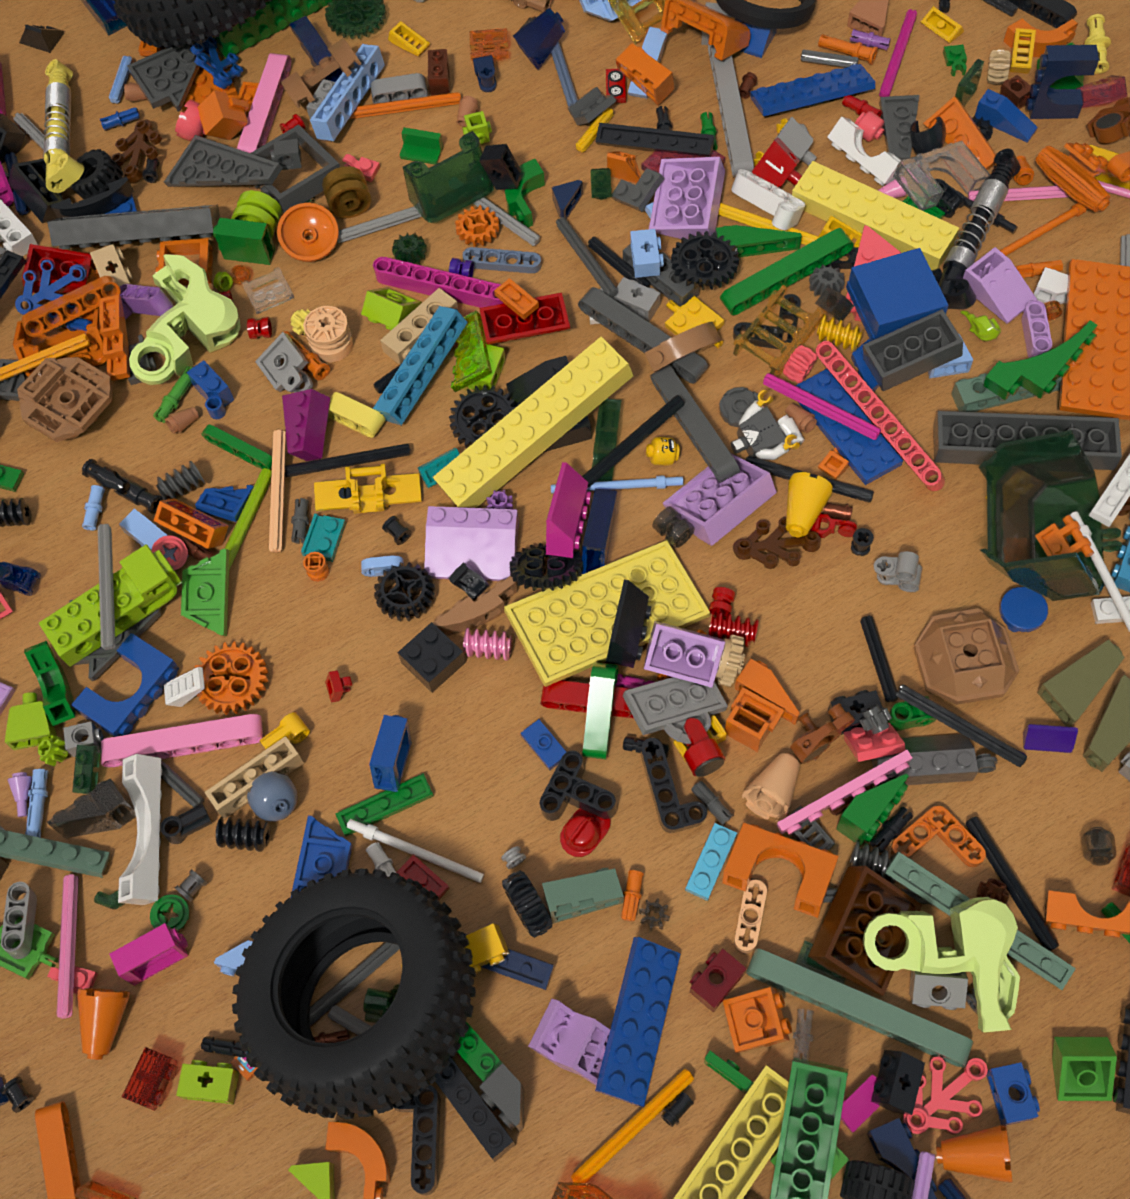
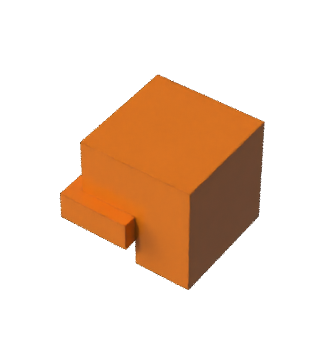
(222, 116)
(752, 719)

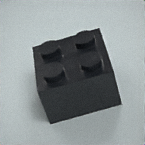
(431, 657)

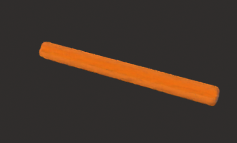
(406, 105)

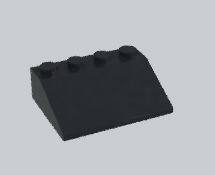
(529, 382)

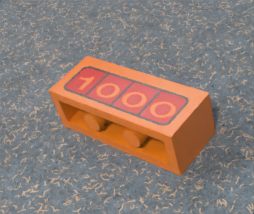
(191, 523)

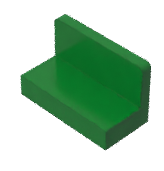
(421, 146)

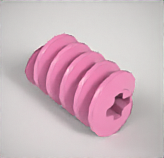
(487, 645)

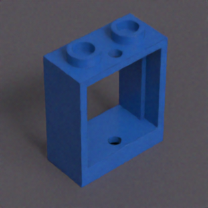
(390, 753)

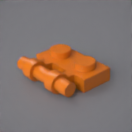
(1054, 542)

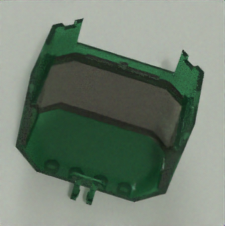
(1028, 490)

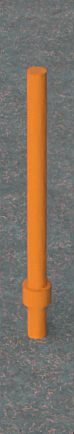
(1076, 210)

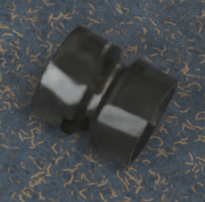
(676, 529)

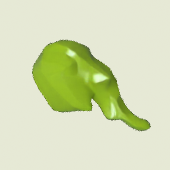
(983, 327)

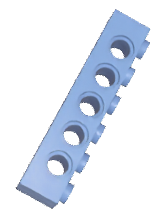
(347, 94)

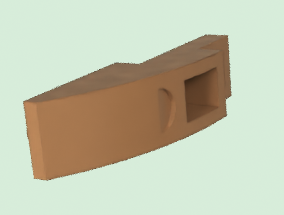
(473, 614)

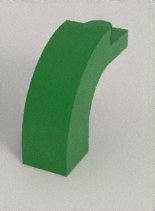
(531, 179)
(53, 683)

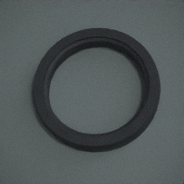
(768, 17)

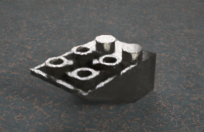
(98, 811)

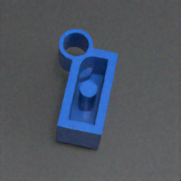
(211, 388)

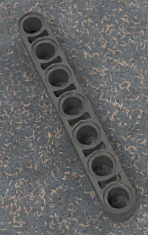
(636, 331)
(696, 425)

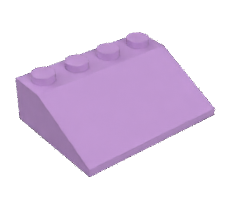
(688, 196)
(720, 507)
(472, 536)

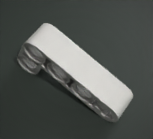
(779, 203)

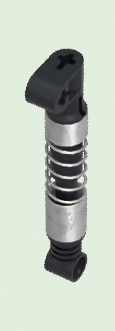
(984, 208)

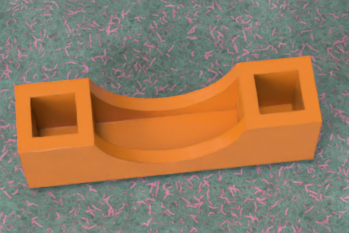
(1065, 911)

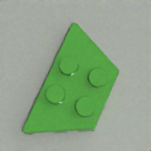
(206, 592)

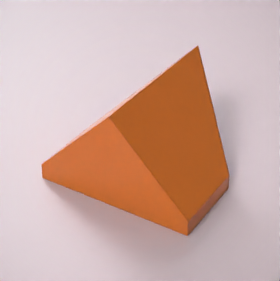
(623, 166)

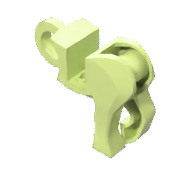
(197, 309)
(981, 937)

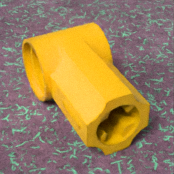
(291, 727)

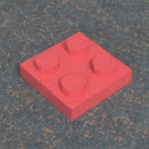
(869, 746)

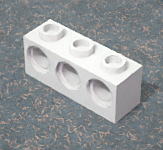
(13, 232)

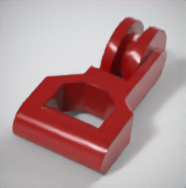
(846, 528)

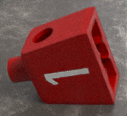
(778, 165)

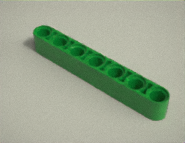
(786, 271)

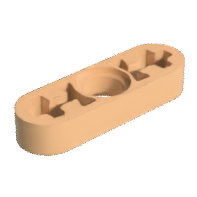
(753, 936)

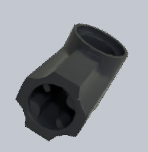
(187, 822)

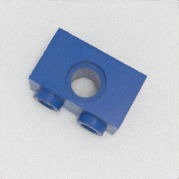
(1008, 1109)

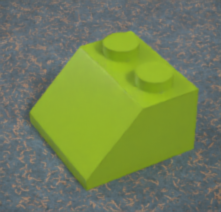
(388, 306)

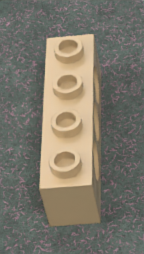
(404, 336)
(232, 791)

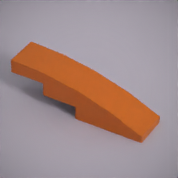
(115, 338)

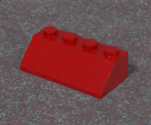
(504, 324)

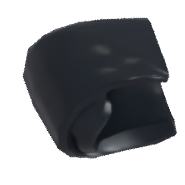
(929, 139)

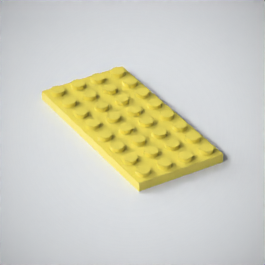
(573, 625)

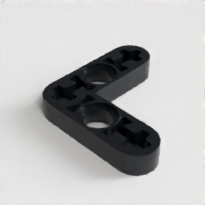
(776, 331)

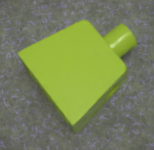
(28, 724)

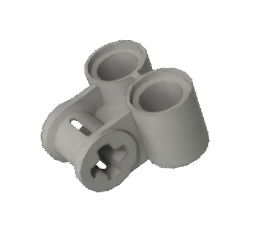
(900, 571)

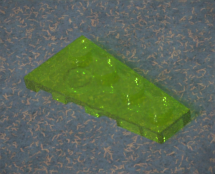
(471, 354)

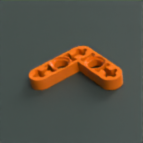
(935, 828)

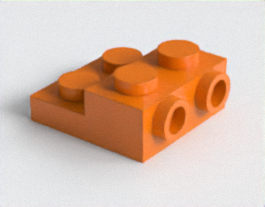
(757, 1019)

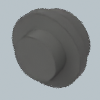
(986, 763)

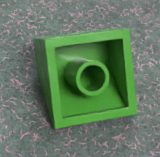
(1083, 1068)

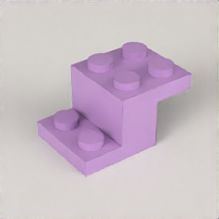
(571, 1040)

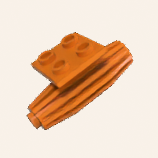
(1076, 173)

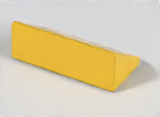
(942, 25)

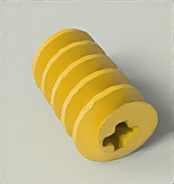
(839, 333)

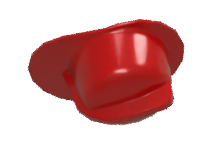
(583, 833)

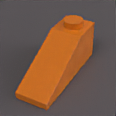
(761, 681)

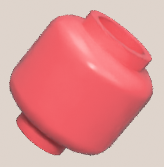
(872, 126)

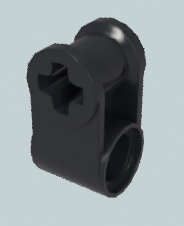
(948, 199)

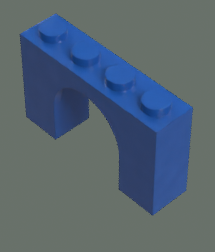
(120, 716)

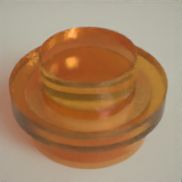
(240, 274)

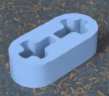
(374, 566)

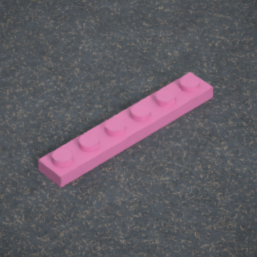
(836, 798)

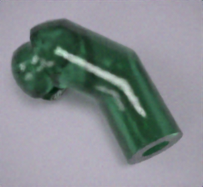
(107, 900)

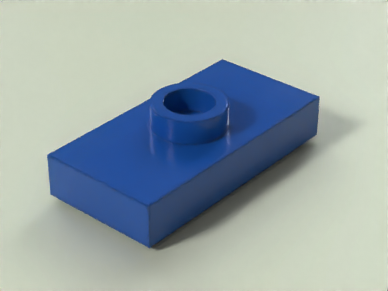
(543, 744)

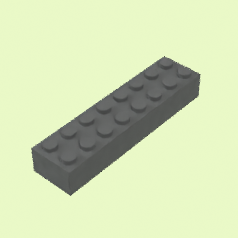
(134, 225)
(975, 435)

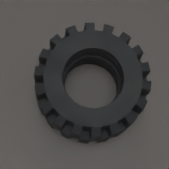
(98, 172)
(875, 1181)

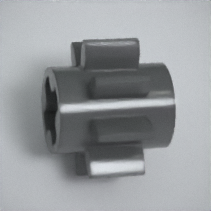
(875, 719)

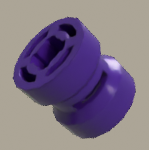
(462, 268)

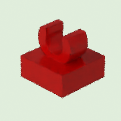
(337, 686)

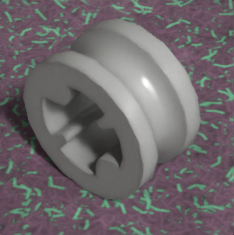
(513, 857)

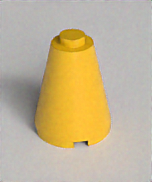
(805, 502)

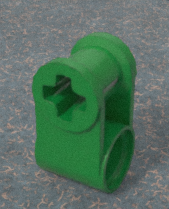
(912, 715)

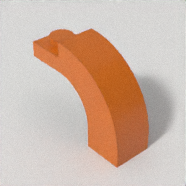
(1058, 36)
(354, 1140)

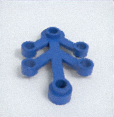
(221, 78)
(46, 291)

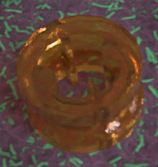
(1053, 310)

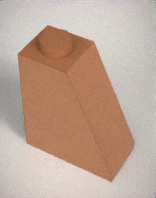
(868, 16)

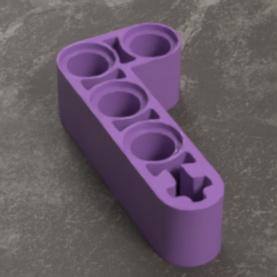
(144, 300)

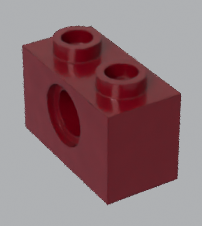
(712, 994)

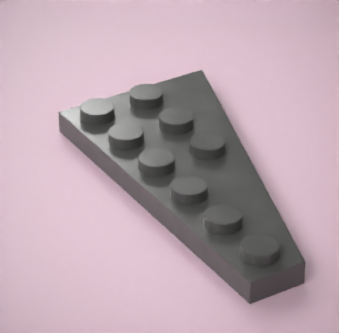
(217, 164)

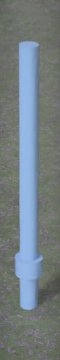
(659, 482)

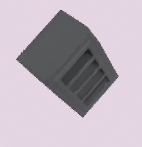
(814, 827)

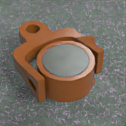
(1110, 122)
(818, 739)

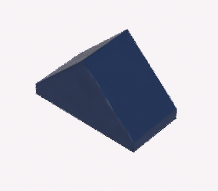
(566, 197)

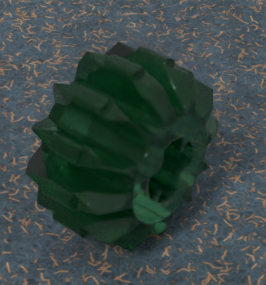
(409, 248)

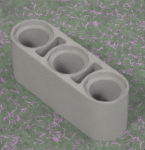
(399, 88)
(13, 910)

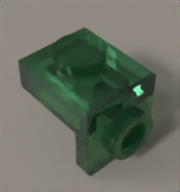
(601, 183)

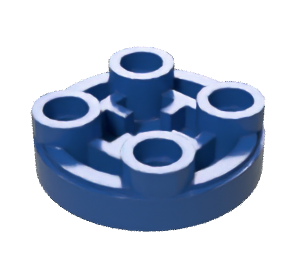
(1023, 609)

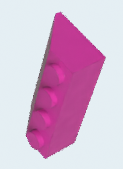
(566, 513)

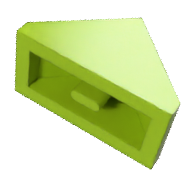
(316, 1178)

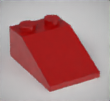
(63, 262)

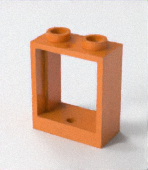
(188, 247)

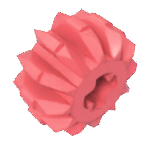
(800, 364)

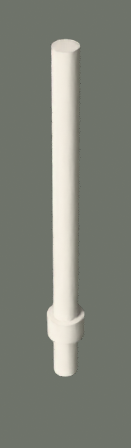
(1104, 573)
(371, 832)

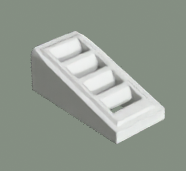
(182, 690)

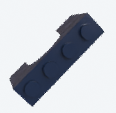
(1057, 63)

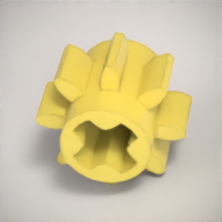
(297, 321)

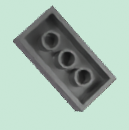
(912, 350)

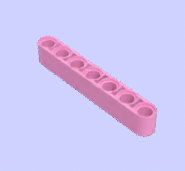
(265, 103)
(183, 739)

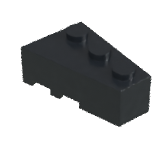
(29, 183)

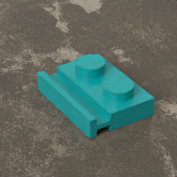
(324, 536)

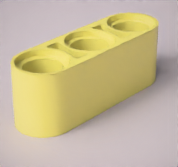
(355, 415)

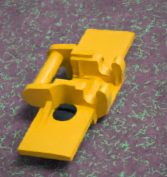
(367, 498)

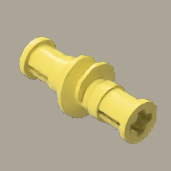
(1098, 38)

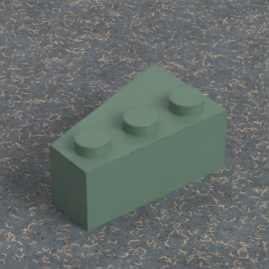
(582, 894)

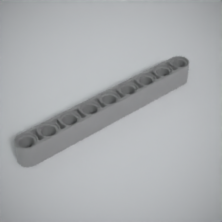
(731, 113)

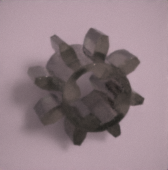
(652, 921)

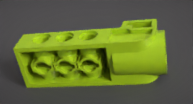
(139, 590)

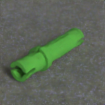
(172, 400)

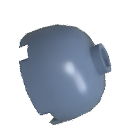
(272, 796)

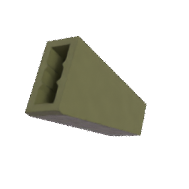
(1077, 685)
(1112, 730)

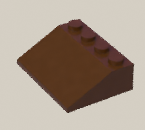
(840, 939)

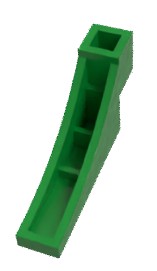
(1039, 372)

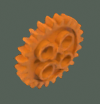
(232, 678)

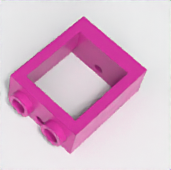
(149, 954)

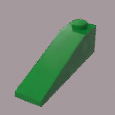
(759, 241)

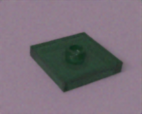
(969, 82)

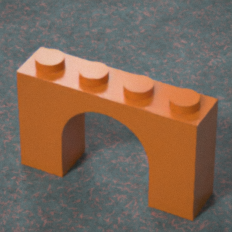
(757, 845)

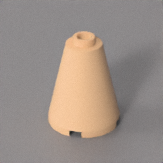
(773, 788)

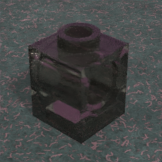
(834, 304)

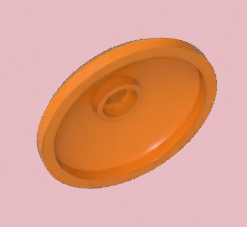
(305, 221)

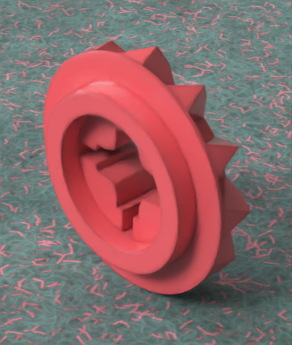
(171, 542)

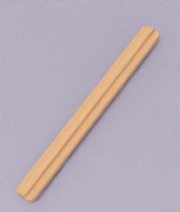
(277, 491)

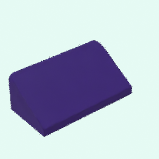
(1049, 738)

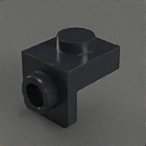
(468, 580)

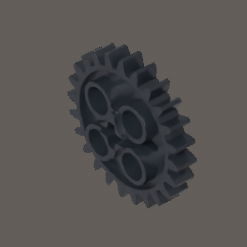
(704, 260)
(474, 403)
(530, 566)

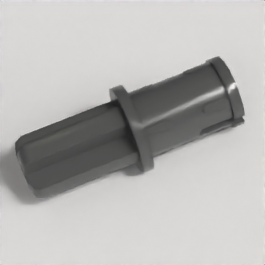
(712, 802)

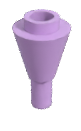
(20, 785)

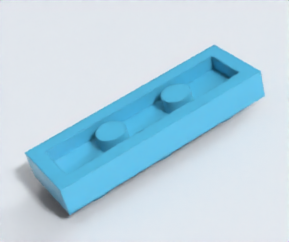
(711, 861)

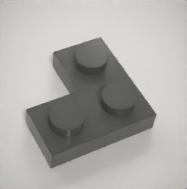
(638, 195)

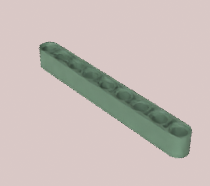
(860, 1008)

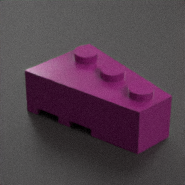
(305, 423)

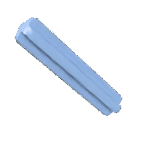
(120, 80)

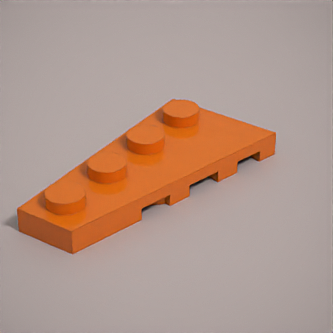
(963, 128)

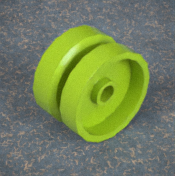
(258, 207)

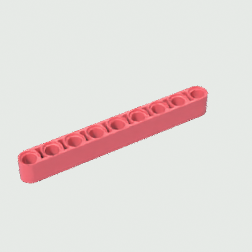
(886, 422)

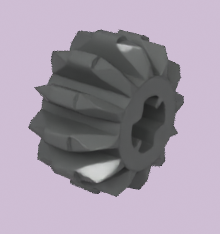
(824, 278)

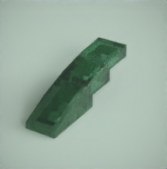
(606, 433)

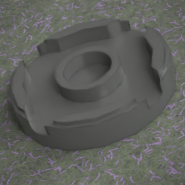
(735, 403)

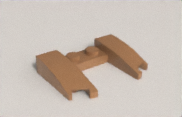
(341, 57)

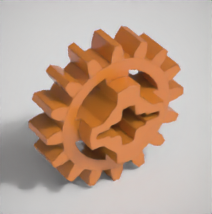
(477, 226)

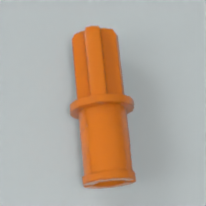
(632, 895)

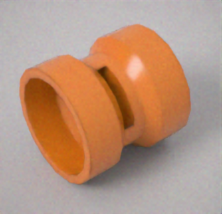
(315, 571)

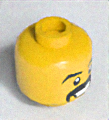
(662, 451)

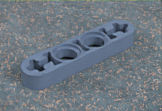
(502, 257)

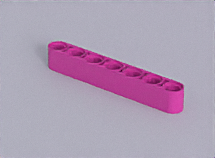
(428, 280)

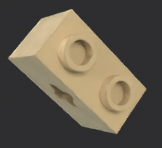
(104, 257)

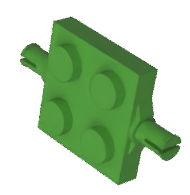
(38, 953)

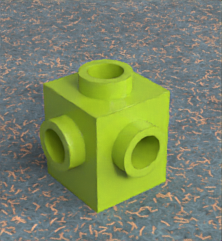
(477, 123)

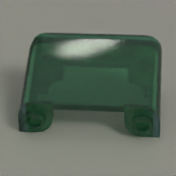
(450, 183)

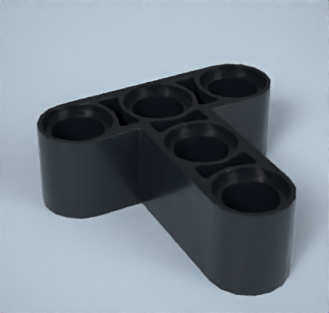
(575, 787)

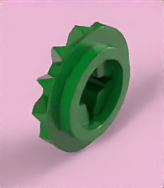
(165, 905)

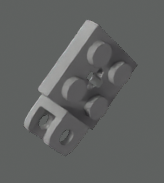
(290, 373)

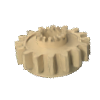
(730, 660)

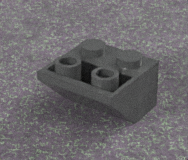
(506, 1093)

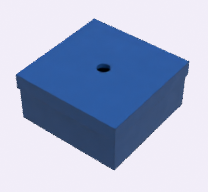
(894, 292)

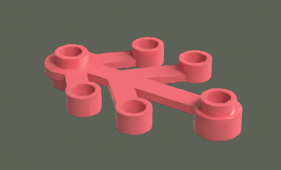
(941, 1098)

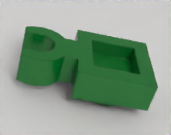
(955, 57)

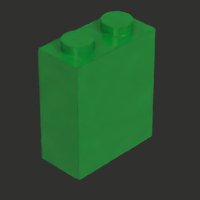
(244, 241)

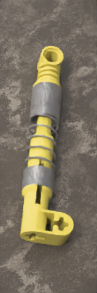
(60, 167)

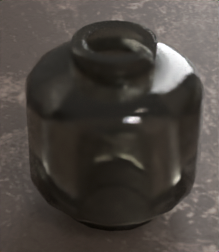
(1098, 846)

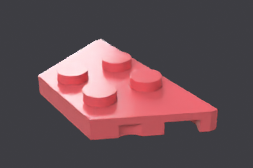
(872, 248)

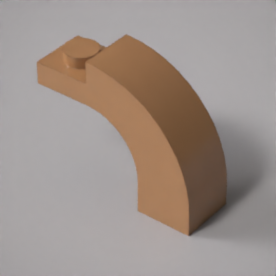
(682, 345)

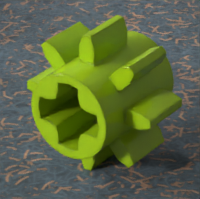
(52, 750)

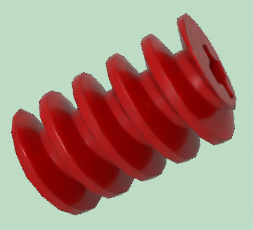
(727, 627)

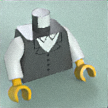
(761, 433)

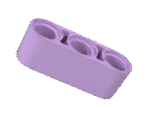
(1036, 329)

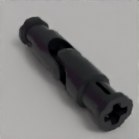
(112, 480)

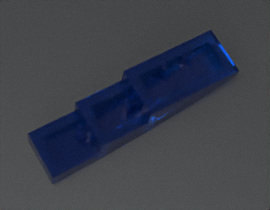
(313, 44)

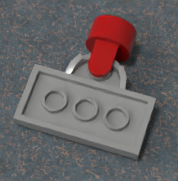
(684, 713)

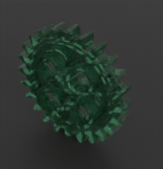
(355, 16)

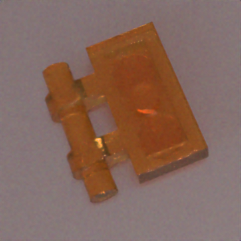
(489, 39)

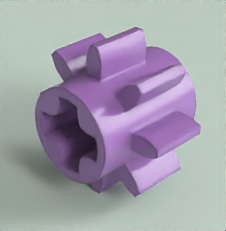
(500, 500)

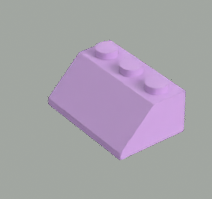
(683, 654)

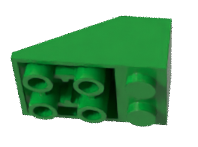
(869, 808)

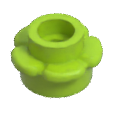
(226, 282)

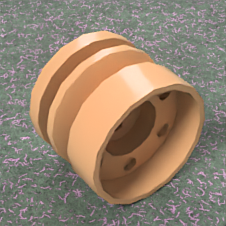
(328, 333)

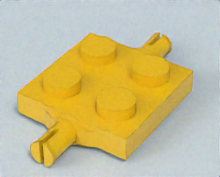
(692, 315)

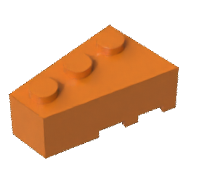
(646, 73)

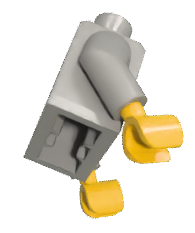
(795, 138)

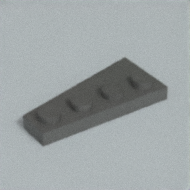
(898, 116)

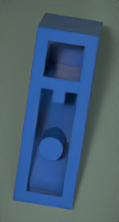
(1005, 116)

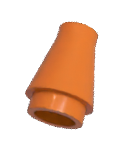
(1026, 173)

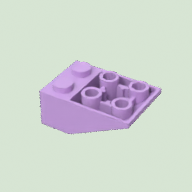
(999, 285)

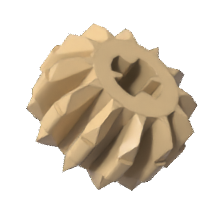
(998, 66)

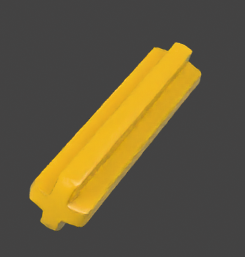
(591, 133)

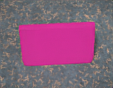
(859, 1105)

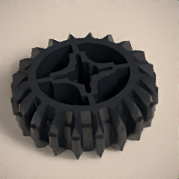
(390, 601)
(527, 903)

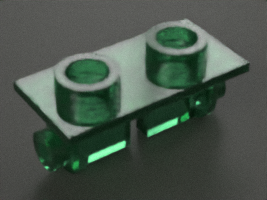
(85, 760)

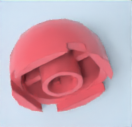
(189, 122)

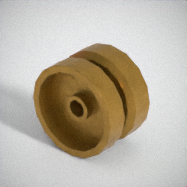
(346, 192)

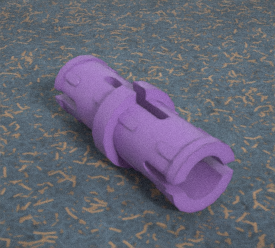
(870, 39)

